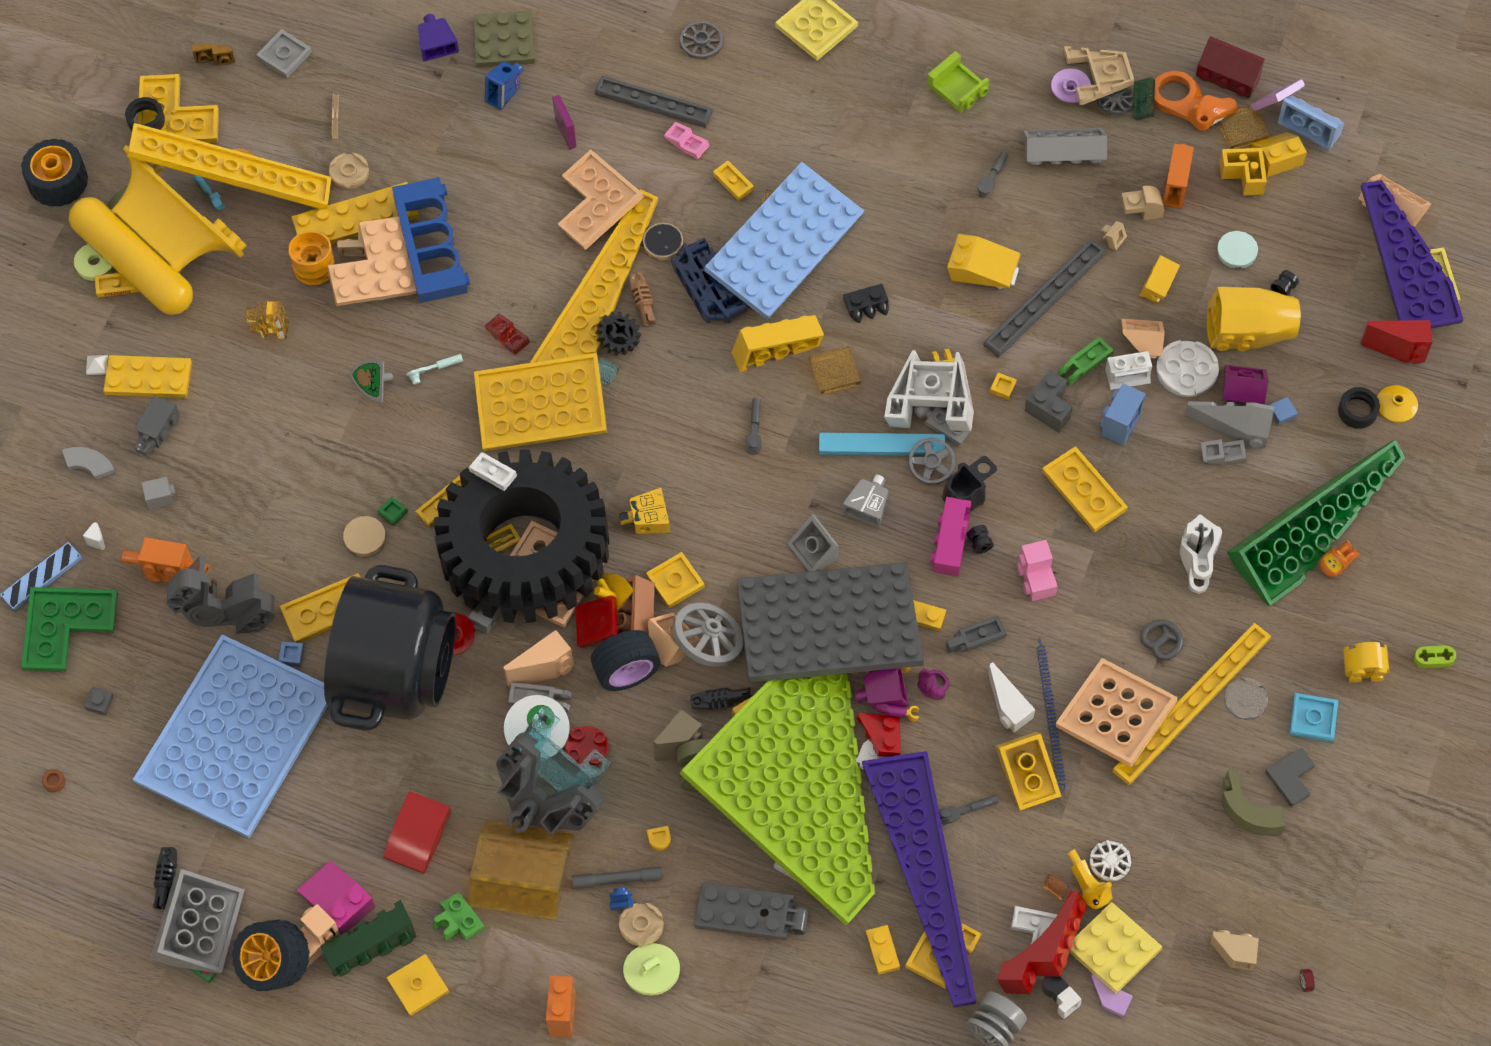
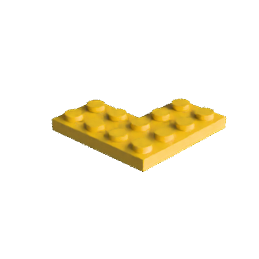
(190, 121)

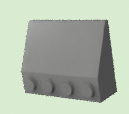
(197, 923)

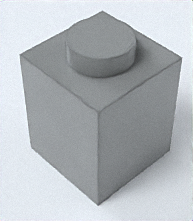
(158, 493)

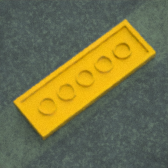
(342, 219)

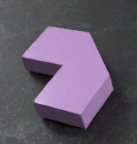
(1110, 1001)

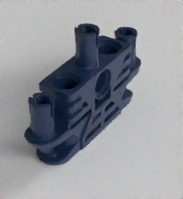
(704, 294)

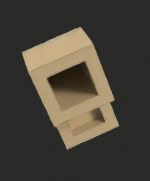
(1146, 201)

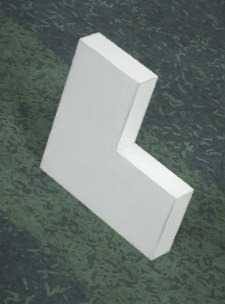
(1031, 921)

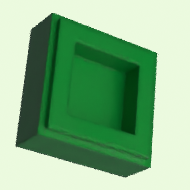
(392, 511)

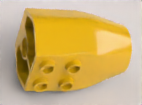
(1250, 318)

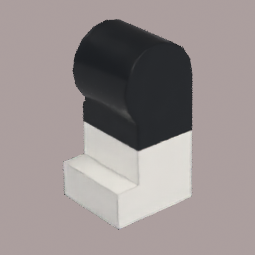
(1062, 994)

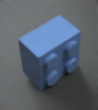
(1122, 414)

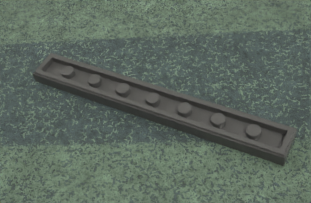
(1044, 298)

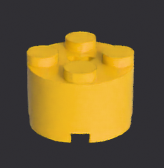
(1366, 661)

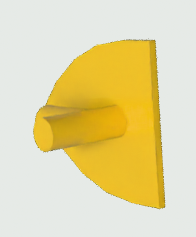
(613, 585)

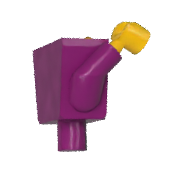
(887, 693)

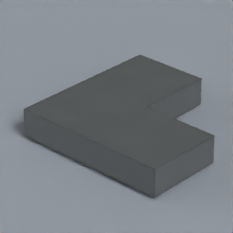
(1286, 774)

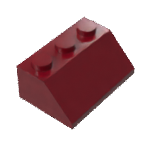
(1230, 67)

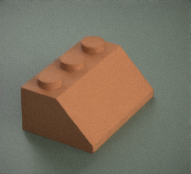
(638, 607)

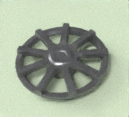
(701, 40)

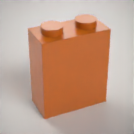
(1178, 175)
(560, 1006)

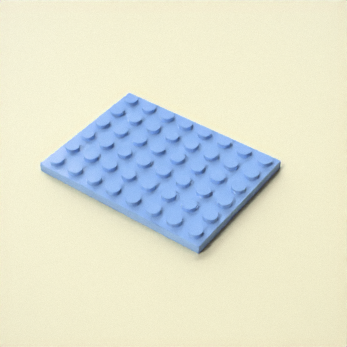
(234, 736)

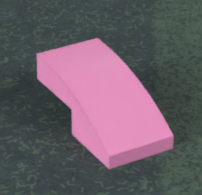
(686, 141)

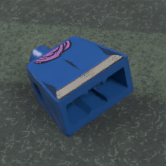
(502, 84)

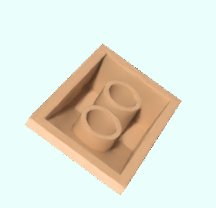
(541, 662)

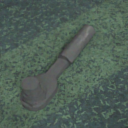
(987, 183)
(753, 442)
(953, 813)

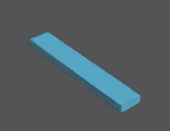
(876, 444)

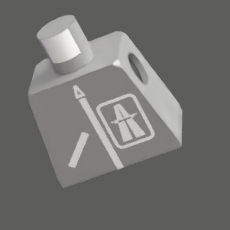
(867, 501)

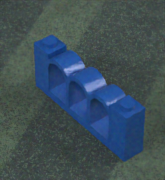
(419, 196)

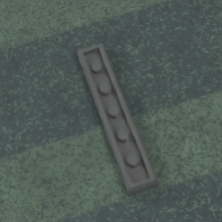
(653, 101)

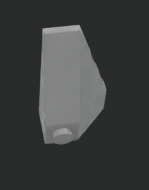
(1238, 422)

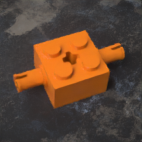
(160, 559)

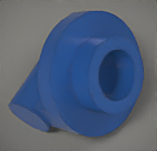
(620, 899)

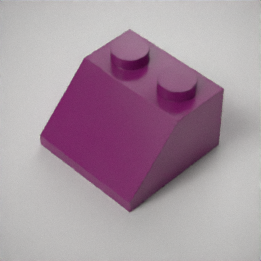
(1244, 384)

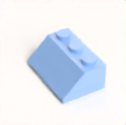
(1310, 122)

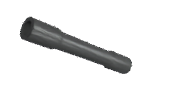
(592, 880)

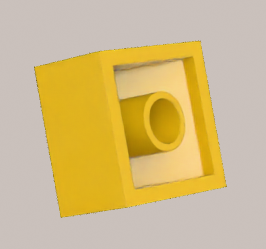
(1281, 153)

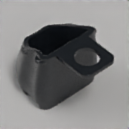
(968, 483)

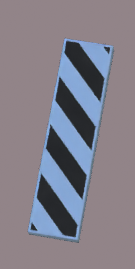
(41, 575)

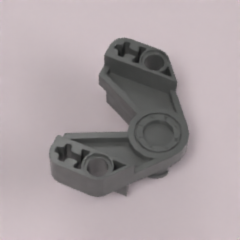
(199, 604)
(531, 804)

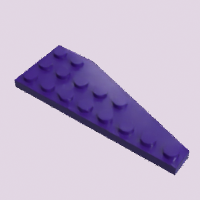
(1412, 274)

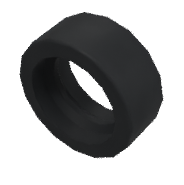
(142, 104)
(1362, 394)

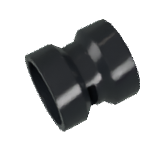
(1286, 282)
(980, 539)

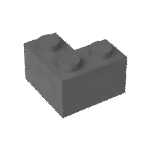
(1046, 402)

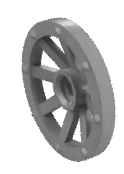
(710, 632)

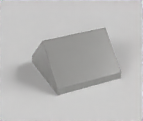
(814, 545)

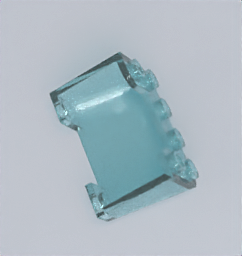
(555, 764)

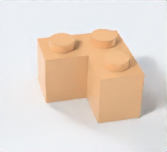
(318, 930)

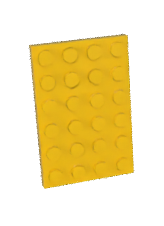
(540, 402)

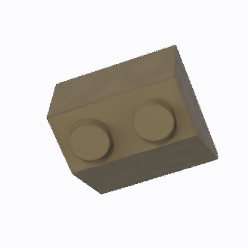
(679, 731)

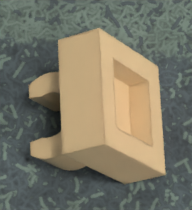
(1114, 235)

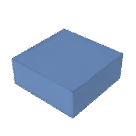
(1283, 411)
(291, 653)

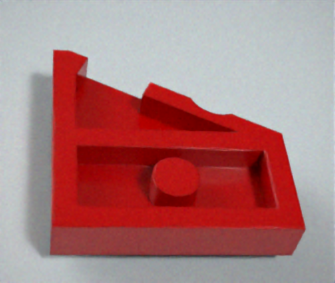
(882, 732)

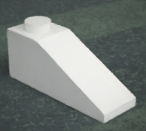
(1011, 704)

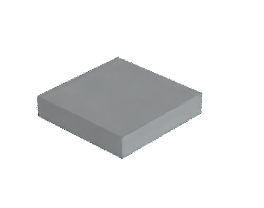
(284, 53)

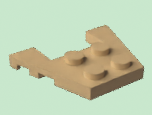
(1108, 69)

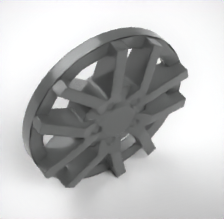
(1116, 100)

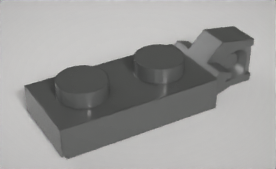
(977, 635)

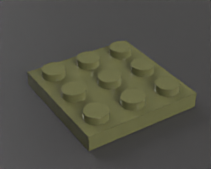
(504, 38)

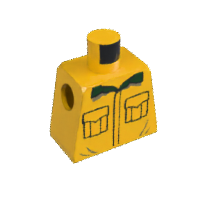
(647, 513)

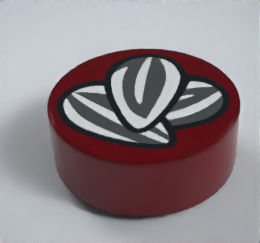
(1307, 980)

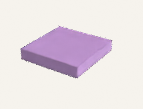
(1277, 95)

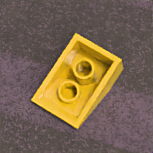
(982, 262)
(1028, 770)

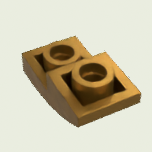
(221, 54)

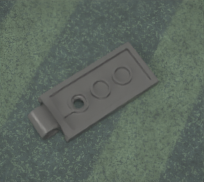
(739, 912)

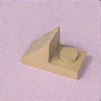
(351, 248)

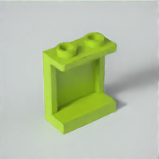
(957, 83)

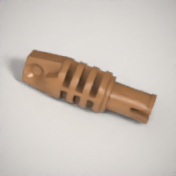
(642, 298)

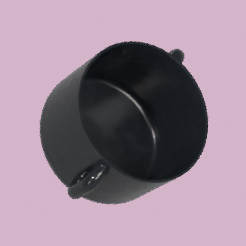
(387, 649)

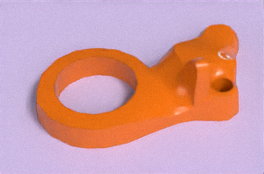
(1195, 108)

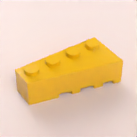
(776, 340)

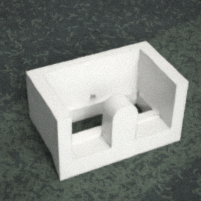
(1127, 366)

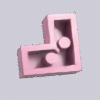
(1035, 567)

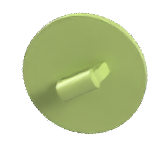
(651, 969)

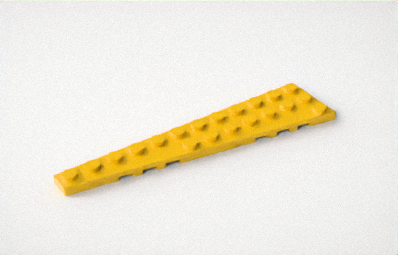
(600, 288)

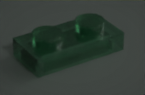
(1144, 98)

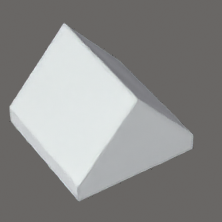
(94, 538)

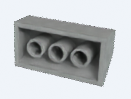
(1065, 145)

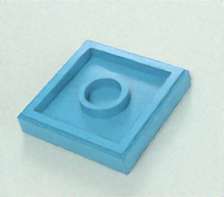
(1313, 717)

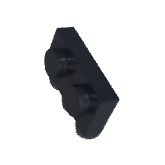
(866, 301)

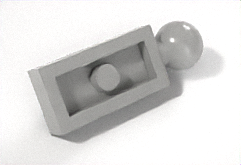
(937, 422)

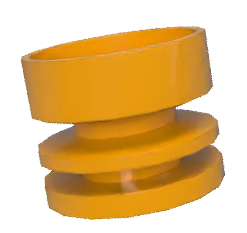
(310, 256)

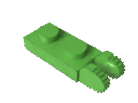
(1086, 360)

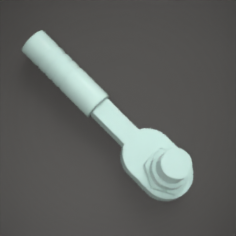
(414, 374)

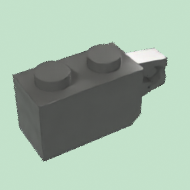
(155, 424)

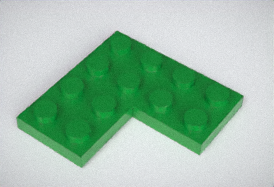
(58, 612)

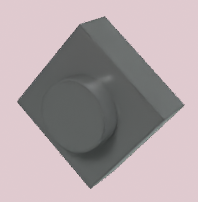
(98, 701)

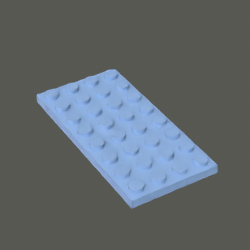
(784, 240)

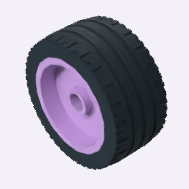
(625, 660)

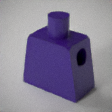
(436, 38)

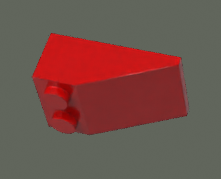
(1400, 340)

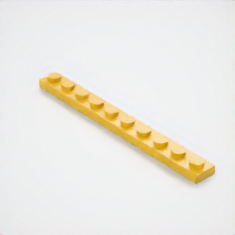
(1197, 699)

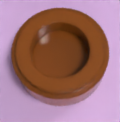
(53, 780)

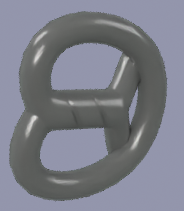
(1156, 644)

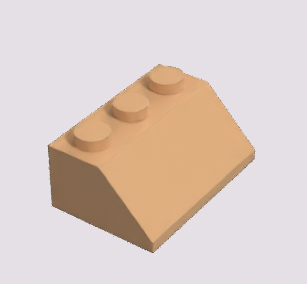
(1410, 203)

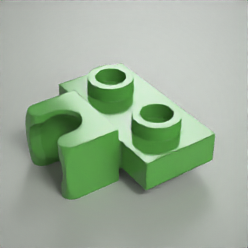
(457, 918)

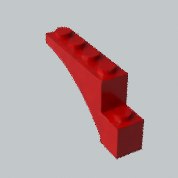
(1048, 953)

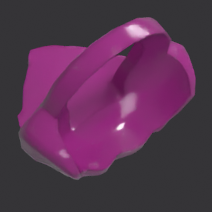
(928, 685)

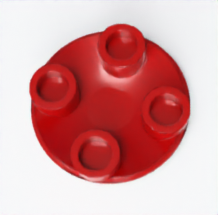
(583, 741)

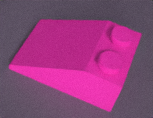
(338, 896)

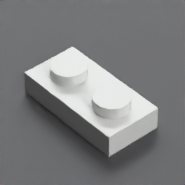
(493, 471)

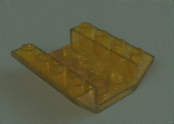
(519, 869)

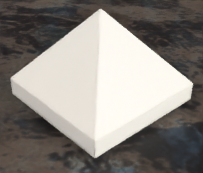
(97, 365)

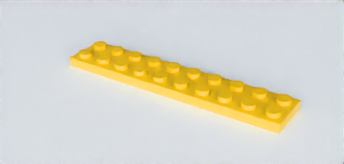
(229, 166)

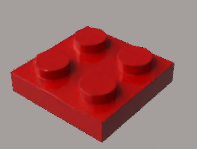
(596, 621)

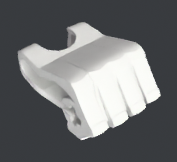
(1199, 565)

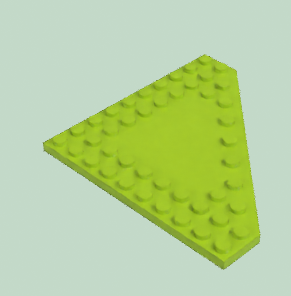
(795, 786)

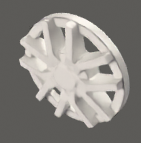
(1110, 860)

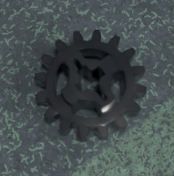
(616, 325)

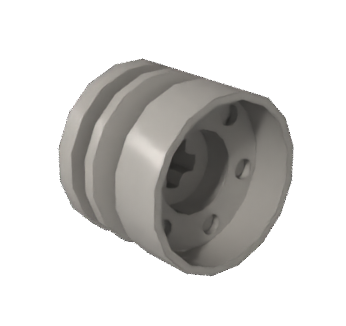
(996, 1021)

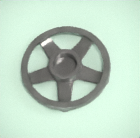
(931, 461)

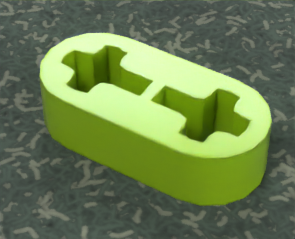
(1435, 659)

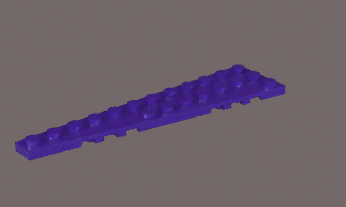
(913, 822)

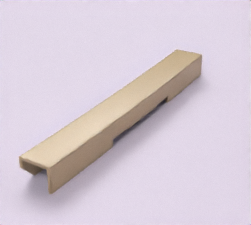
(335, 110)

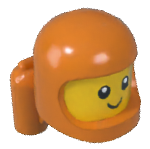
(1338, 560)

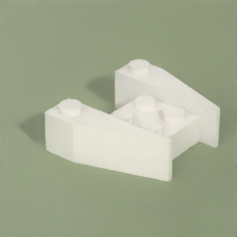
(931, 386)

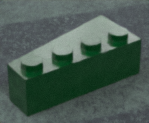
(369, 940)

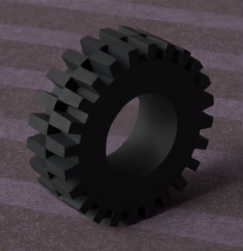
(532, 579)

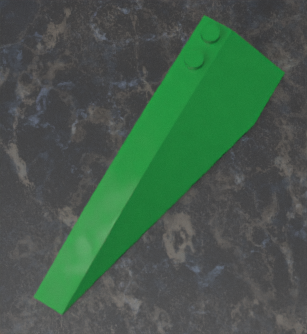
(1293, 542)

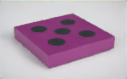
(564, 122)

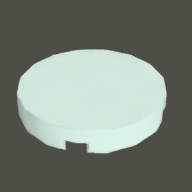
(1237, 249)

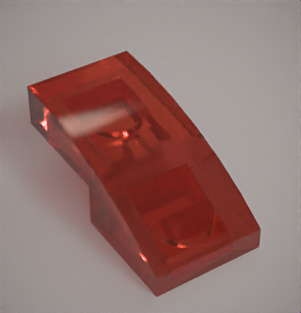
(507, 334)

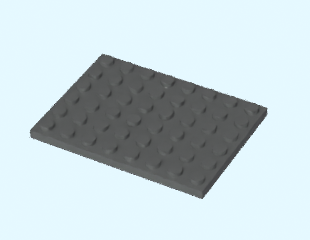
(829, 622)

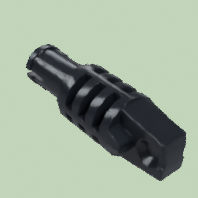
(719, 698)
(164, 875)

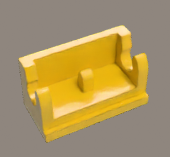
(1159, 279)

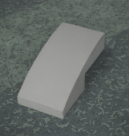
(1223, 453)

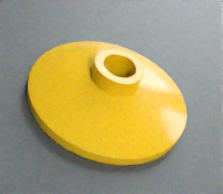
(1397, 411)

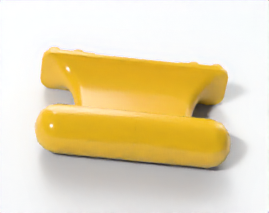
(152, 236)

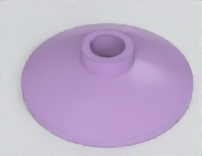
(1068, 79)

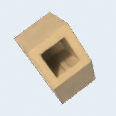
(1236, 950)

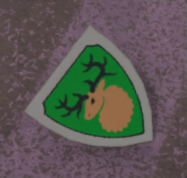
(370, 378)

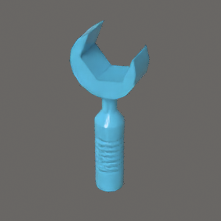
(214, 197)

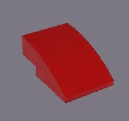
(417, 832)

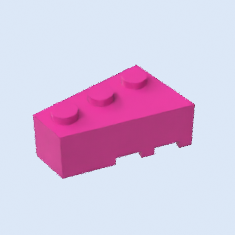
(952, 536)

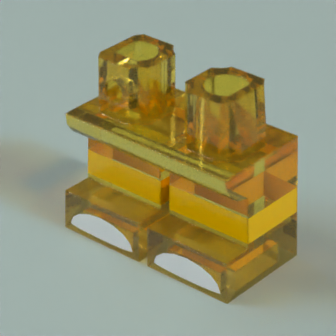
(268, 318)

